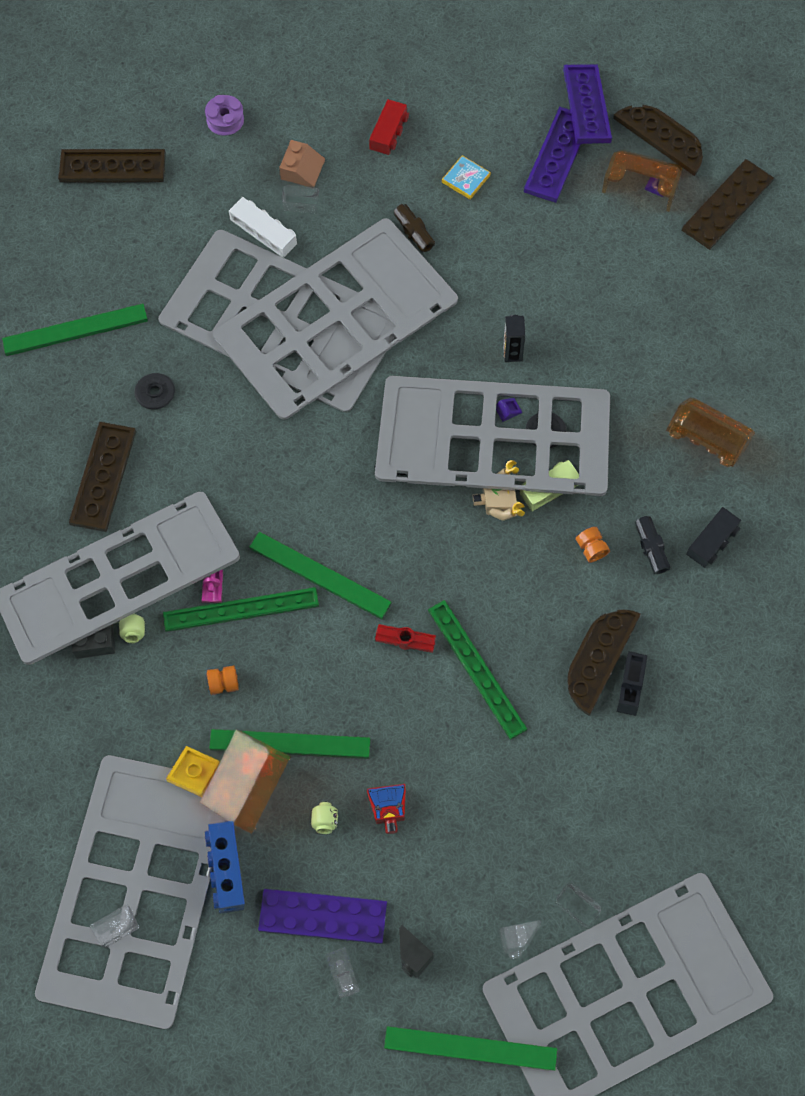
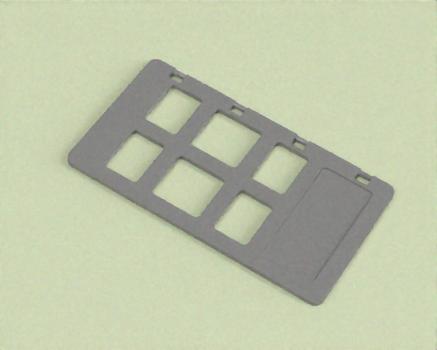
(390, 275)
(331, 346)
(419, 430)
(137, 804)
(699, 954)

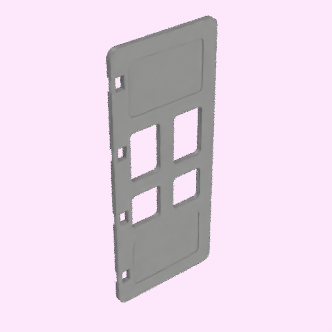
(49, 612)

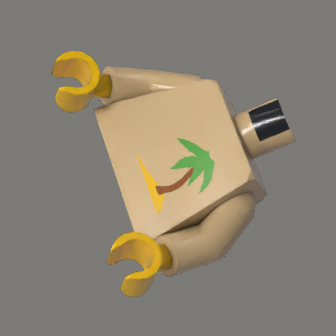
(499, 502)

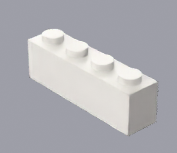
(263, 227)

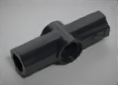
(652, 544)

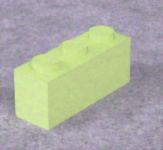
(538, 499)

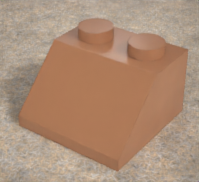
(301, 164)

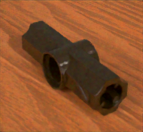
(414, 227)

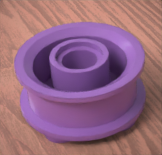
(224, 115)

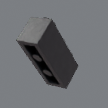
(514, 338)
(714, 538)

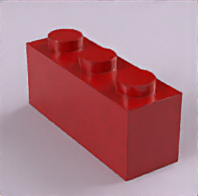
(388, 127)

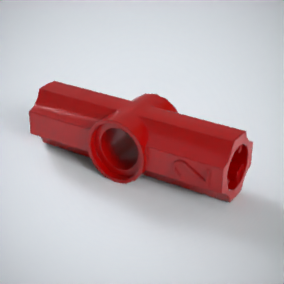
(393, 635)

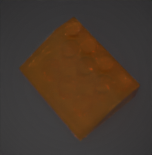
(245, 781)

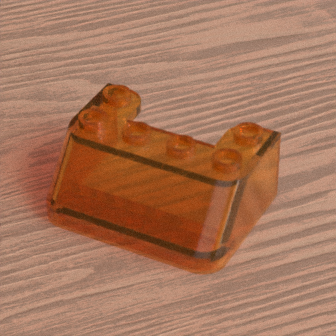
(667, 172)
(711, 429)

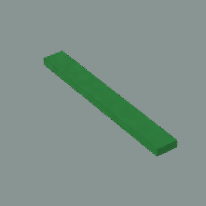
(74, 329)
(320, 575)
(240, 609)
(477, 670)
(300, 743)
(471, 1048)

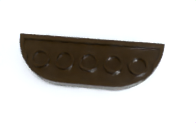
(663, 134)
(598, 657)

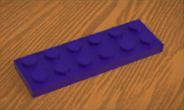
(587, 104)
(554, 159)
(322, 916)

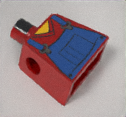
(388, 805)

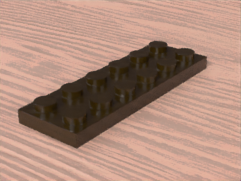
(112, 165)
(727, 204)
(102, 476)

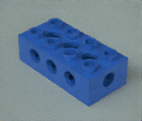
(224, 834)

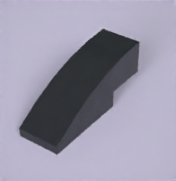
(632, 683)

